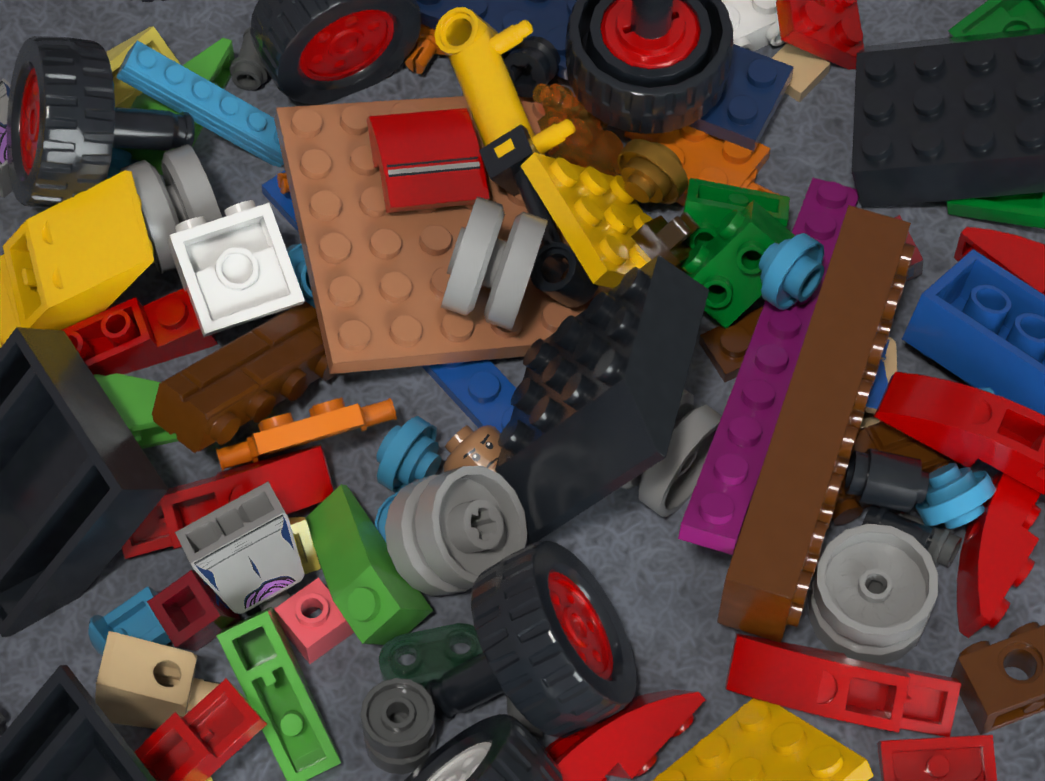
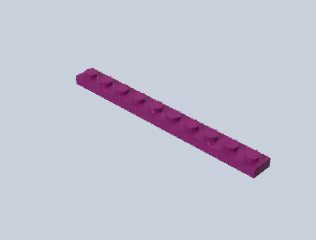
(757, 396)

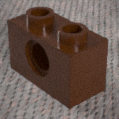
(992, 694)

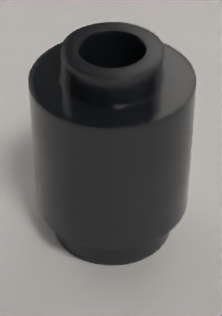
(886, 479)

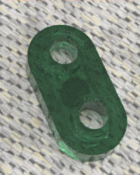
(431, 652)

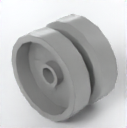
(183, 198)
(493, 263)
(673, 479)
(453, 528)
(873, 593)

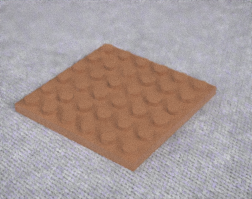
(384, 273)

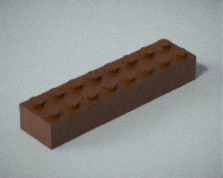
(817, 427)

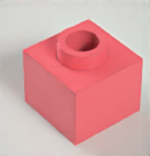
(313, 635)

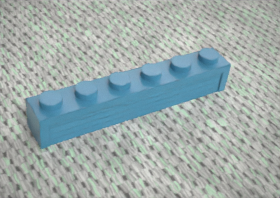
(202, 99)

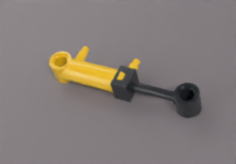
(508, 138)

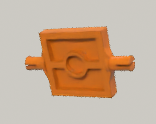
(712, 158)
(325, 421)

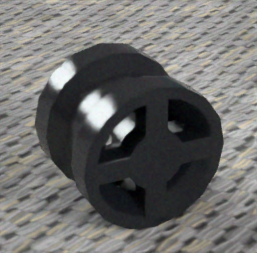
(542, 64)

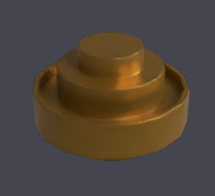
(652, 172)

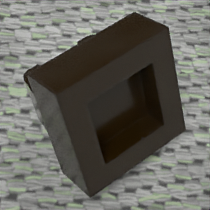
(666, 238)

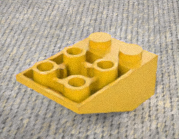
(78, 255)

